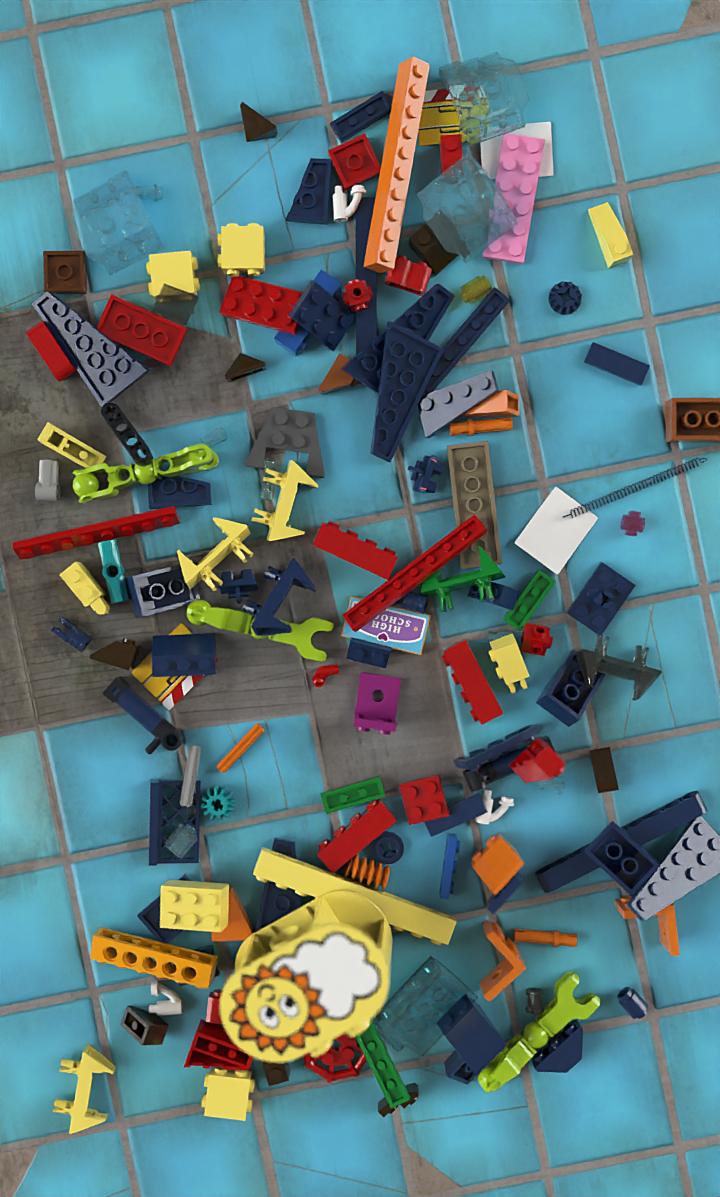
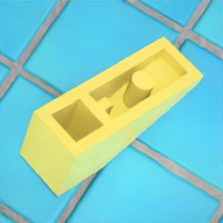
(610, 235)
(70, 446)

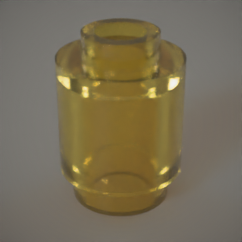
(475, 289)

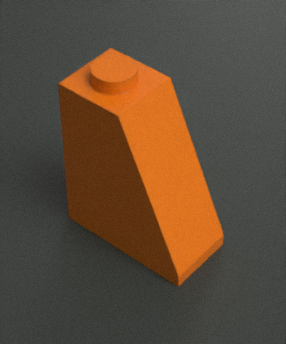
(499, 405)
(239, 924)

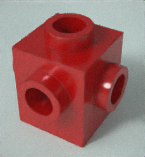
(360, 302)
(535, 639)

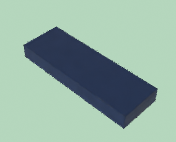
(361, 117)
(616, 363)
(459, 813)

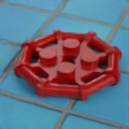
(337, 1057)

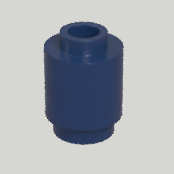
(632, 1003)

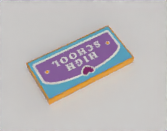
(392, 628)

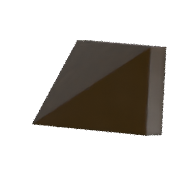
(255, 125)
(243, 367)

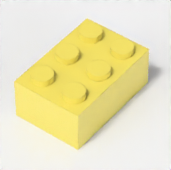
(194, 905)

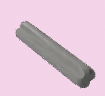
(190, 776)

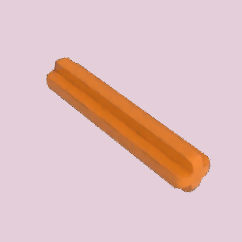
(240, 748)

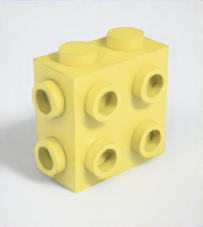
(242, 249)
(173, 269)
(228, 1093)

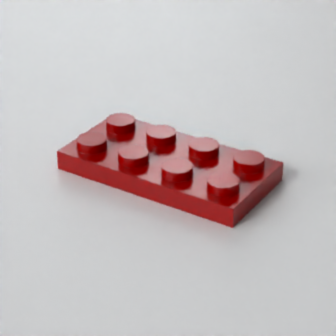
(260, 304)
(141, 330)

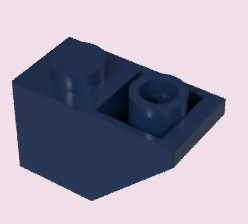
(503, 595)

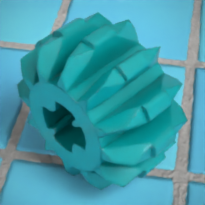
(211, 805)

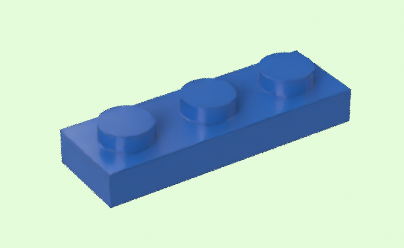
(449, 866)

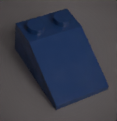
(160, 591)
(567, 693)
(622, 858)
(471, 1033)

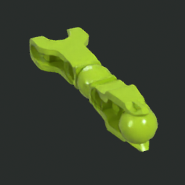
(181, 462)
(201, 613)
(536, 1033)

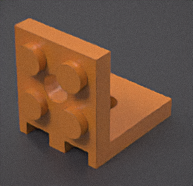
(666, 923)
(506, 970)

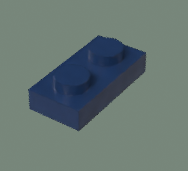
(368, 652)

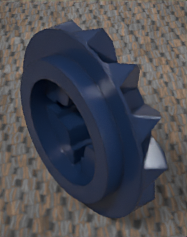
(556, 301)
(391, 856)

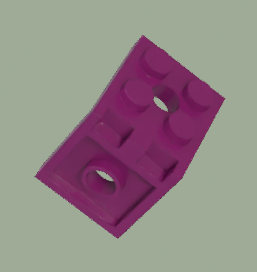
(377, 714)

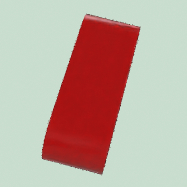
(50, 351)

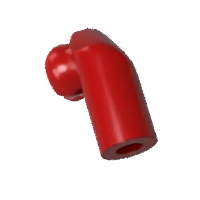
(322, 673)

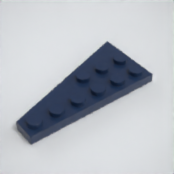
(419, 319)

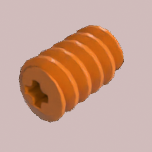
(368, 872)

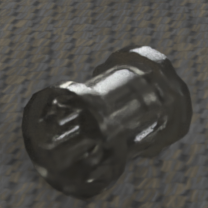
(534, 1000)

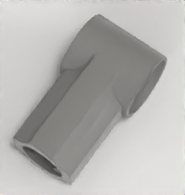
(48, 487)

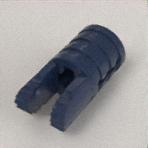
(414, 602)
(74, 637)

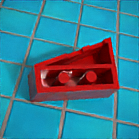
(537, 762)
(215, 1048)

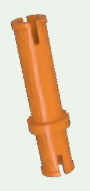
(481, 426)
(544, 937)

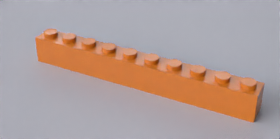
(396, 165)

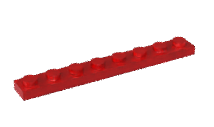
(96, 533)
(415, 573)

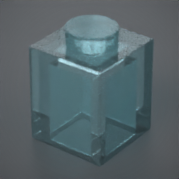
(181, 840)

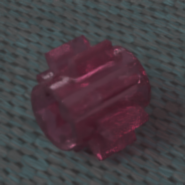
(632, 523)

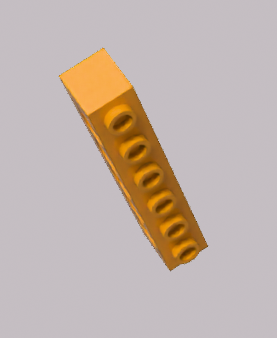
(162, 952)

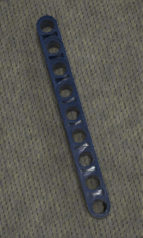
(642, 830)

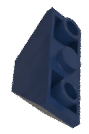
(562, 1050)

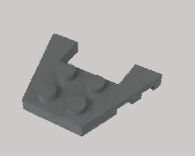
(290, 432)

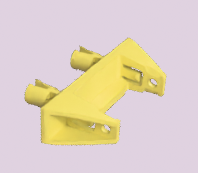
(288, 484)
(236, 534)
(82, 1116)

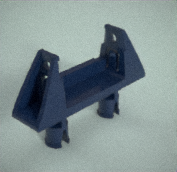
(264, 622)

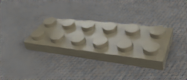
(472, 495)

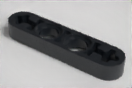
(126, 434)

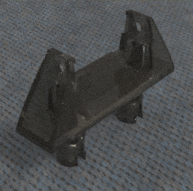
(599, 661)

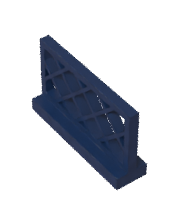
(156, 816)

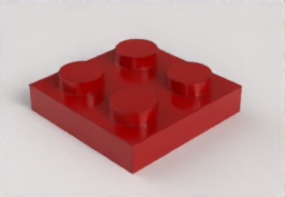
(354, 162)
(424, 799)

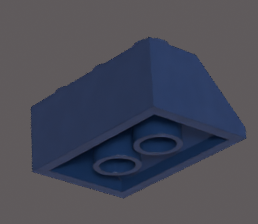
(184, 655)

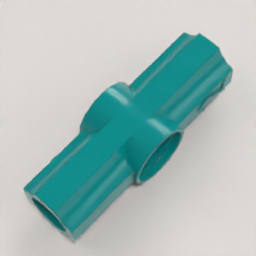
(110, 557)

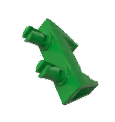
(489, 572)

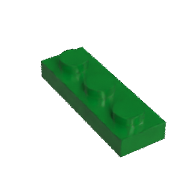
(529, 600)
(352, 794)

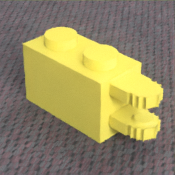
(86, 587)
(509, 660)

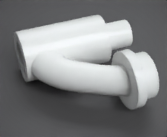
(340, 210)
(488, 802)
(165, 1007)

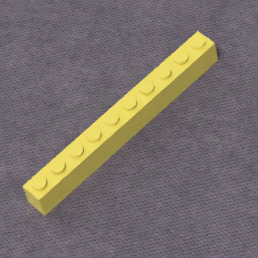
(317, 881)

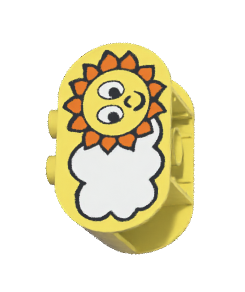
(309, 978)

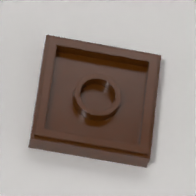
(65, 272)

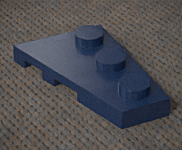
(312, 198)
(178, 492)

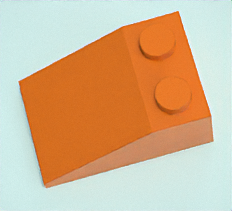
(496, 862)

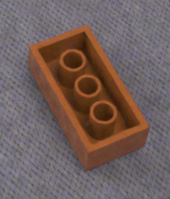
(693, 420)

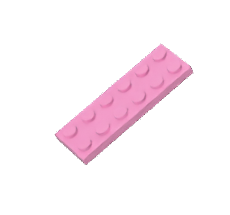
(517, 183)

